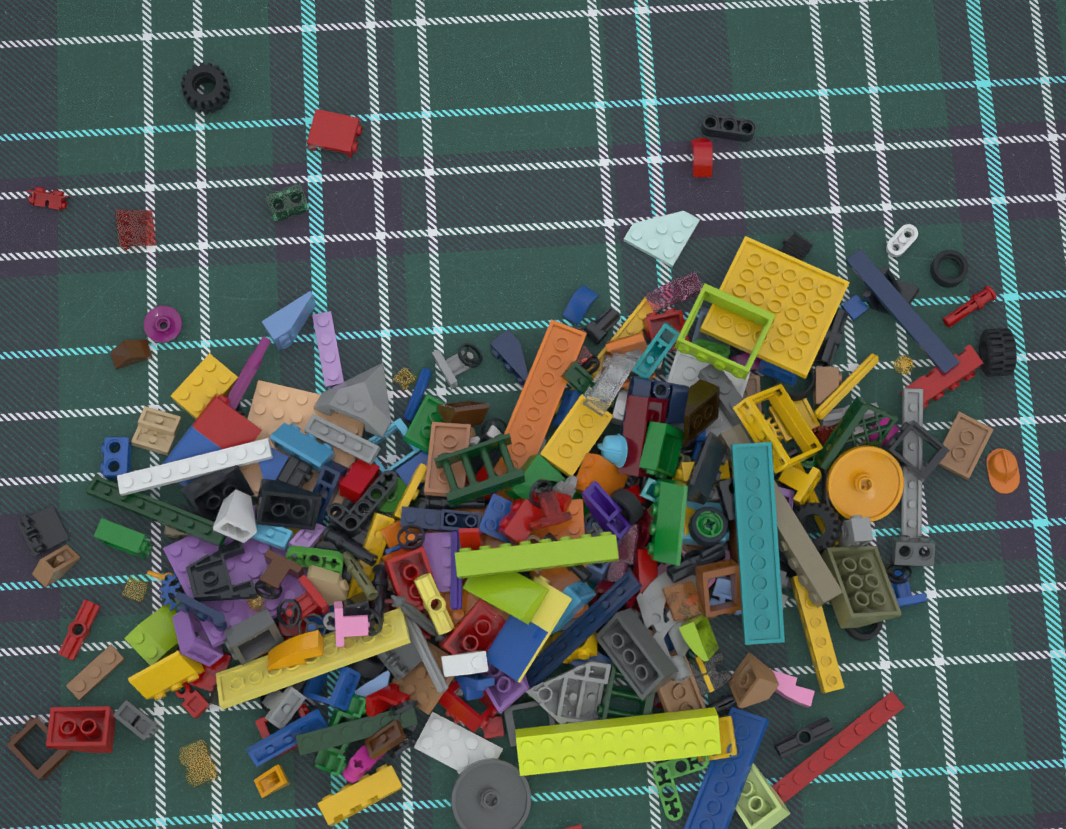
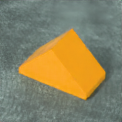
(271, 781)

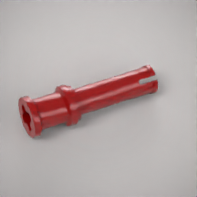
(976, 301)

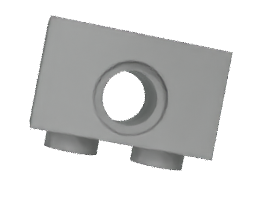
(855, 532)

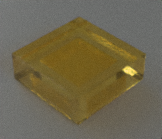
(135, 589)

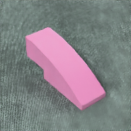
(788, 689)

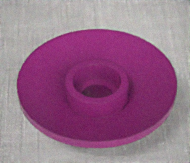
(159, 316)

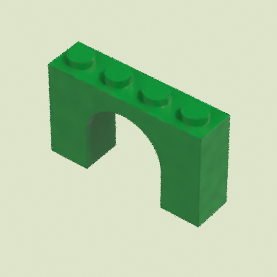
(534, 469)

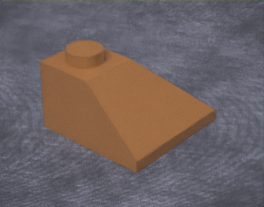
(752, 682)

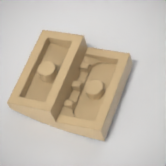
(156, 431)

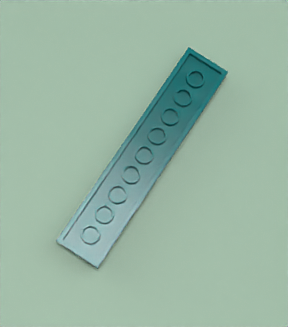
(757, 543)

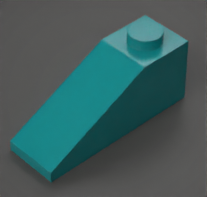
(656, 351)

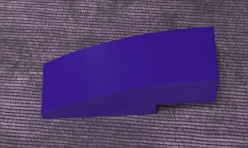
(605, 510)

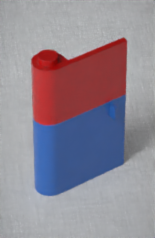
(214, 430)

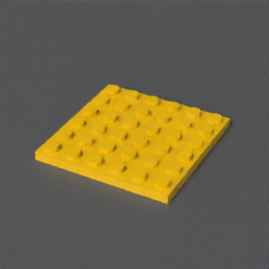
(789, 288)

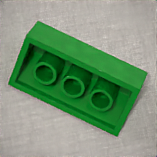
(668, 521)

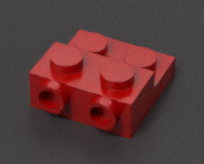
(654, 322)

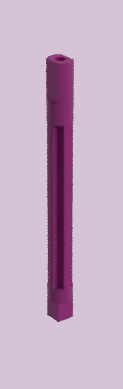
(247, 373)

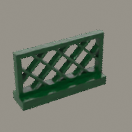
(853, 418)

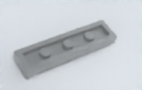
(342, 439)

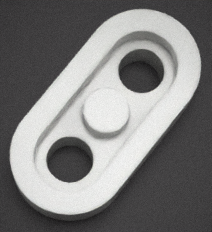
(900, 241)

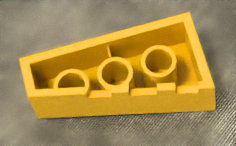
(359, 795)

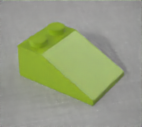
(155, 636)

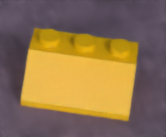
(166, 675)

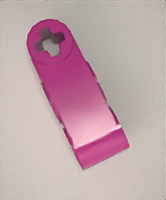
(359, 765)

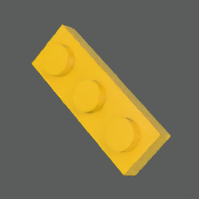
(411, 491)

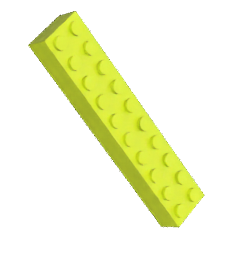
(618, 741)

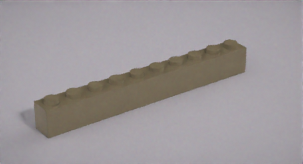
(793, 539)

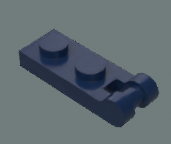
(200, 611)

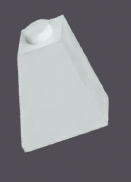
(236, 517)

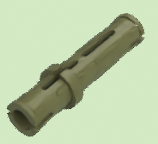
(356, 570)

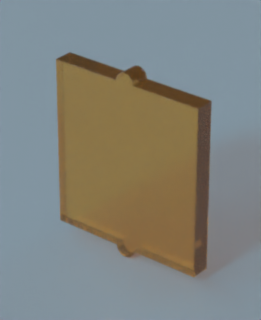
(683, 601)

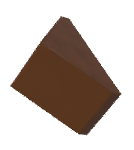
(130, 352)

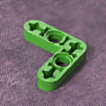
(321, 553)
(673, 773)

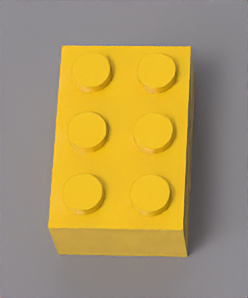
(202, 384)

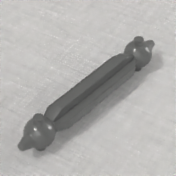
(417, 616)

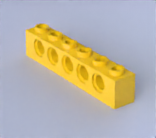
(818, 640)

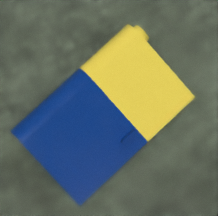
(520, 643)

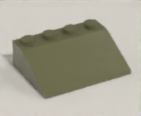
(865, 586)

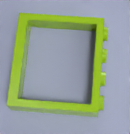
(737, 307)

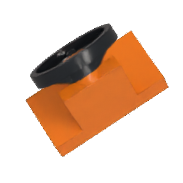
(404, 536)

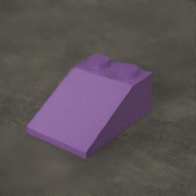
(505, 689)

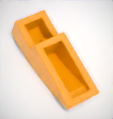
(296, 650)

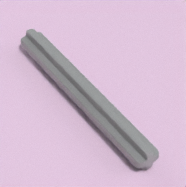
(426, 656)

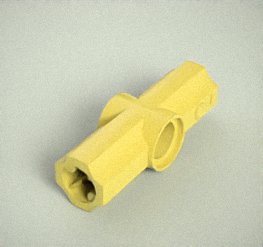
(429, 592)

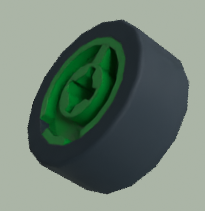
(702, 534)

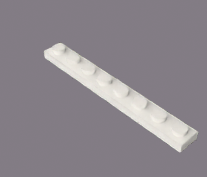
(194, 467)

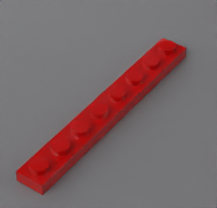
(838, 746)

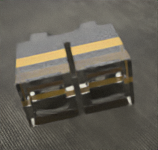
(713, 680)

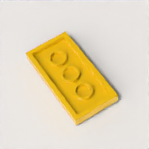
(575, 437)

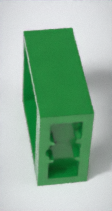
(661, 450)
(123, 539)

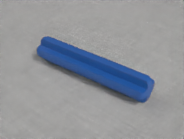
(417, 394)

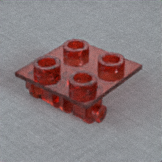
(135, 228)

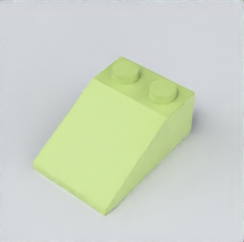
(759, 803)

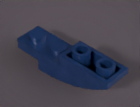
(439, 520)

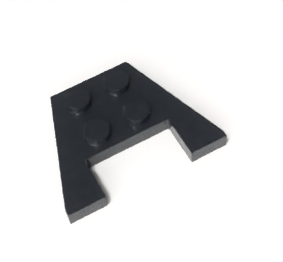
(211, 578)

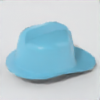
(614, 449)

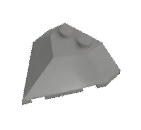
(362, 399)
(573, 694)

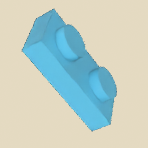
(274, 536)

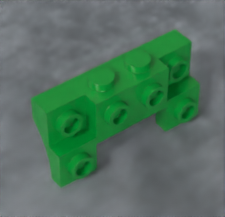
(332, 758)

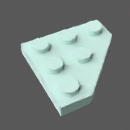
(663, 236)

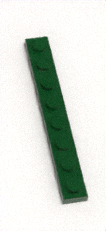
(156, 511)

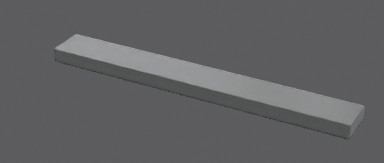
(912, 451)

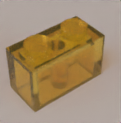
(198, 763)

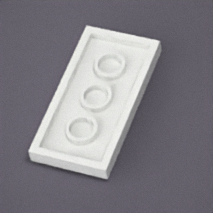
(454, 744)

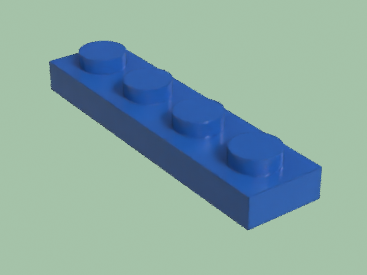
(285, 737)

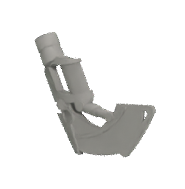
(651, 607)

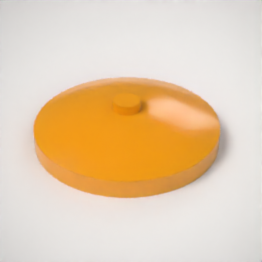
(865, 483)

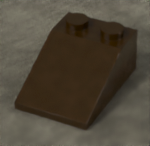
(700, 410)

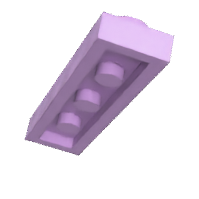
(328, 349)

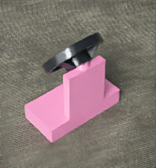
(354, 625)

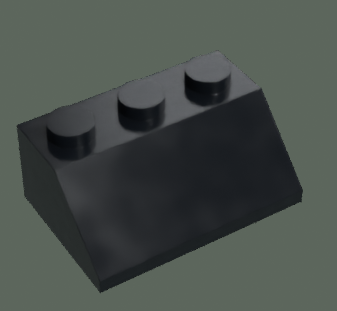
(706, 469)

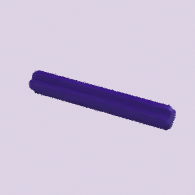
(456, 584)

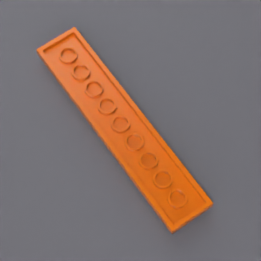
(540, 395)

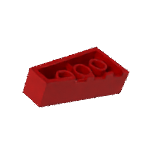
(936, 383)

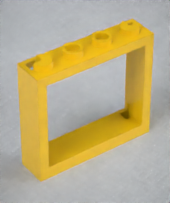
(791, 417)

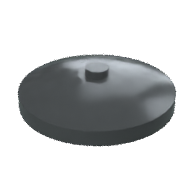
(490, 796)

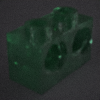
(285, 197)

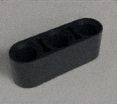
(736, 124)

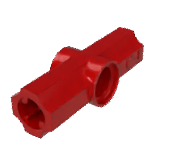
(73, 642)

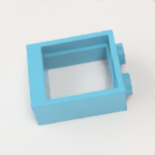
(398, 426)

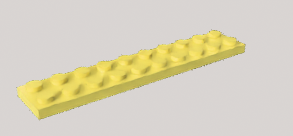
(254, 679)

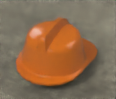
(1003, 471)

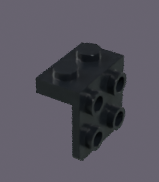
(907, 291)

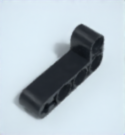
(366, 501)

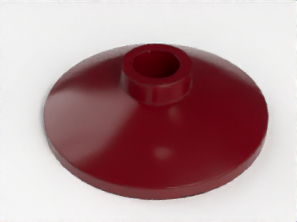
(644, 529)

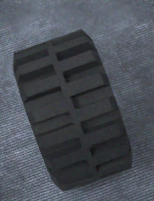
(205, 74)
(997, 352)
(831, 520)

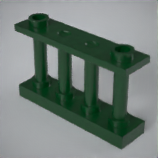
(475, 488)
(603, 710)

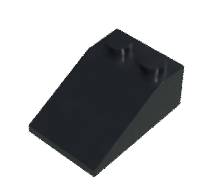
(208, 492)
(286, 505)

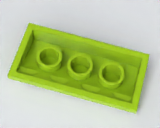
(509, 593)
(699, 637)

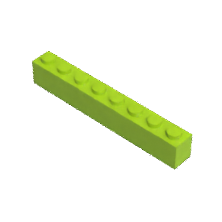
(536, 556)

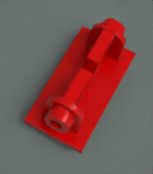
(40, 196)

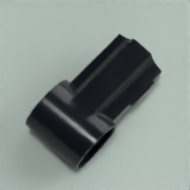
(599, 328)

